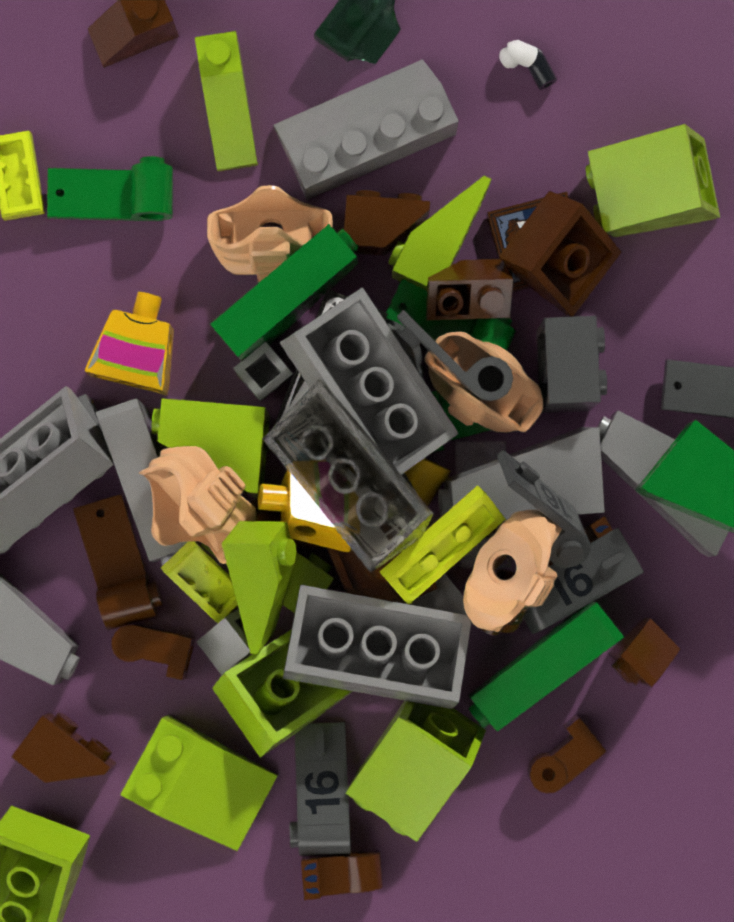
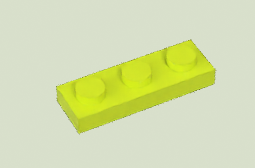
(443, 545)

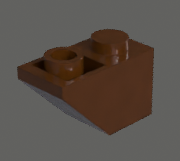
(381, 222)
(470, 291)
(643, 654)
(59, 753)

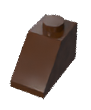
(131, 29)

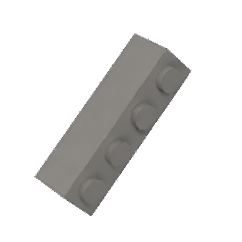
(367, 128)
(372, 378)
(47, 463)
(377, 647)

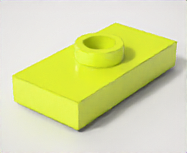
(19, 177)
(202, 580)

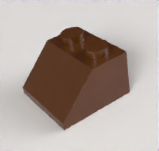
(561, 252)

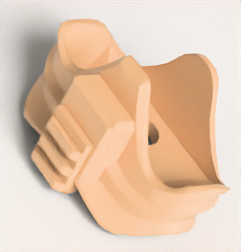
(251, 249)
(511, 413)
(195, 499)
(528, 540)

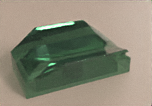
(359, 29)

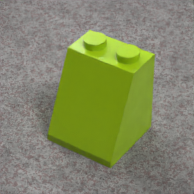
(652, 182)
(225, 431)
(416, 766)

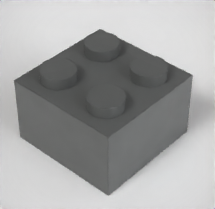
(570, 363)

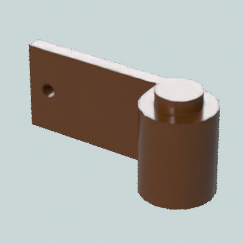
(116, 563)

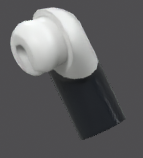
(530, 57)

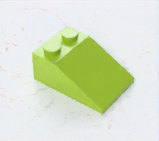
(268, 705)
(198, 783)
(37, 866)

